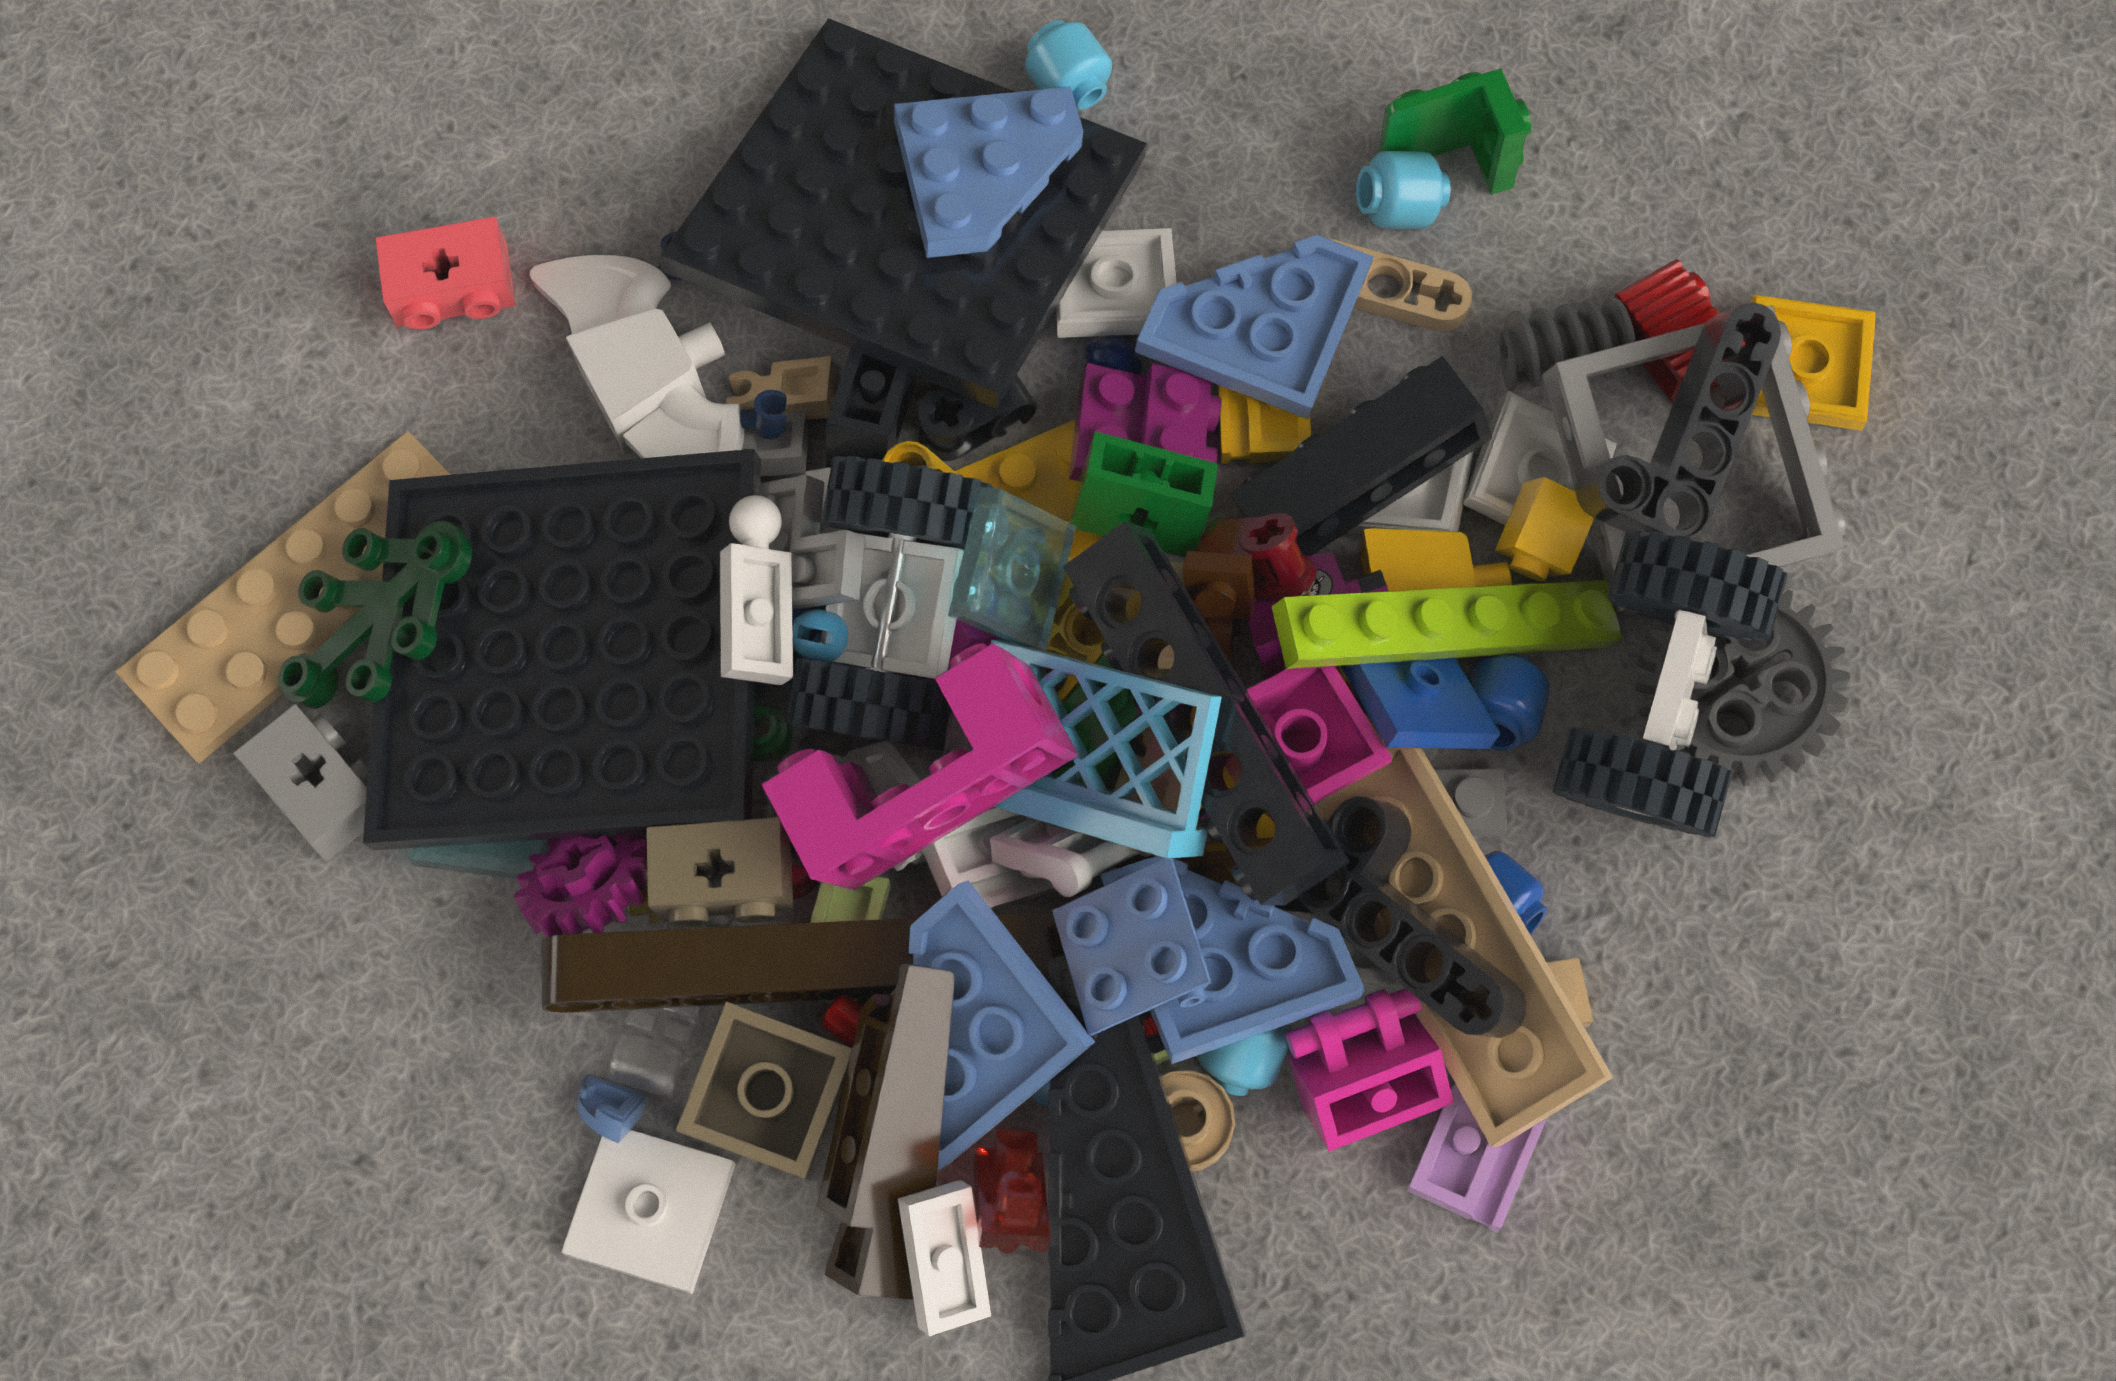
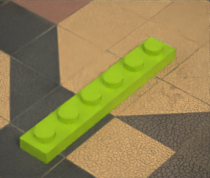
(1444, 623)

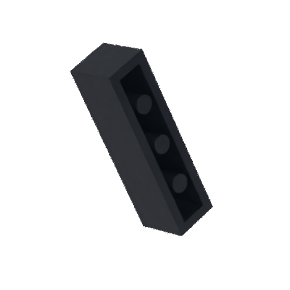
(1369, 457)

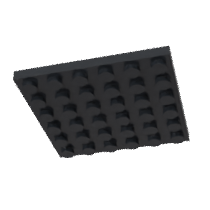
(827, 237)
(568, 658)

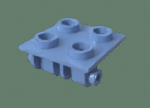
(1132, 947)

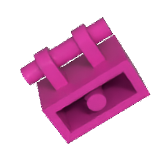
(1367, 1068)

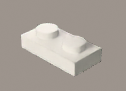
(944, 1257)

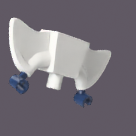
(640, 366)

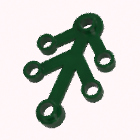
(431, 560)

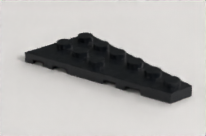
(1127, 1224)

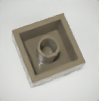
(765, 1090)

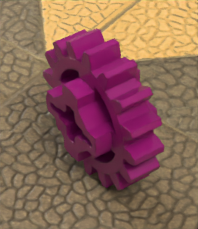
(583, 883)

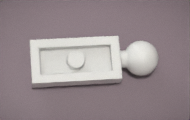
(756, 597)

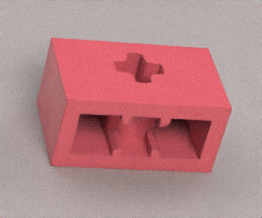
(416, 267)

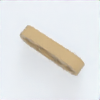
(1432, 282)

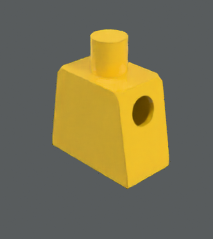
(1426, 560)

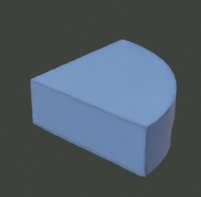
(609, 1107)

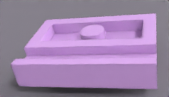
(1467, 1173)

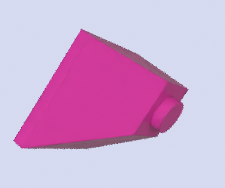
(1317, 729)

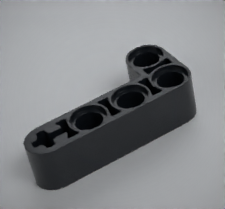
(1694, 418)
(1413, 931)

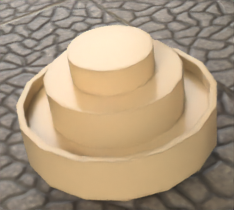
(1202, 1115)

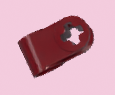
(1271, 553)

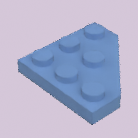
(982, 161)
(1261, 322)
(1261, 967)
(1005, 1018)

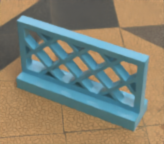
(1116, 815)

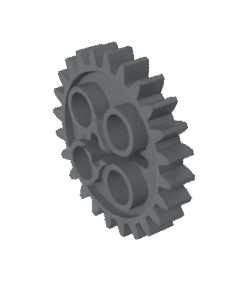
(1774, 727)

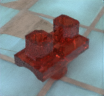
(1011, 1193)

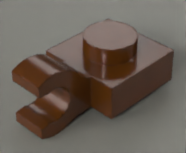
(1221, 591)

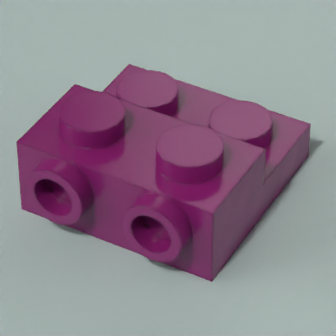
(1157, 409)

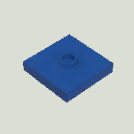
(1422, 704)

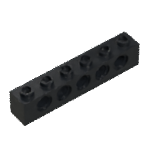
(1303, 844)

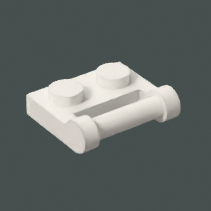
(1057, 854)

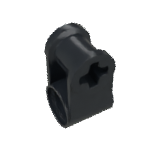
(974, 420)

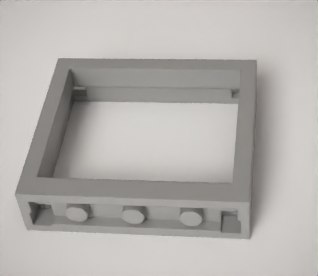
(1787, 407)

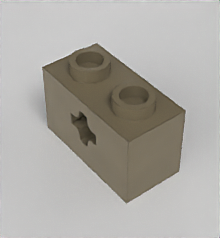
(689, 853)

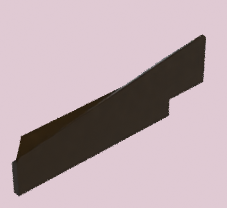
(887, 1129)

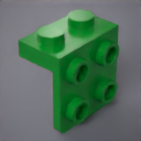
(1466, 112)

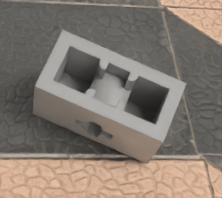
(282, 761)

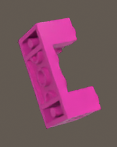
(855, 835)

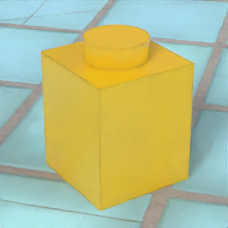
(1544, 530)

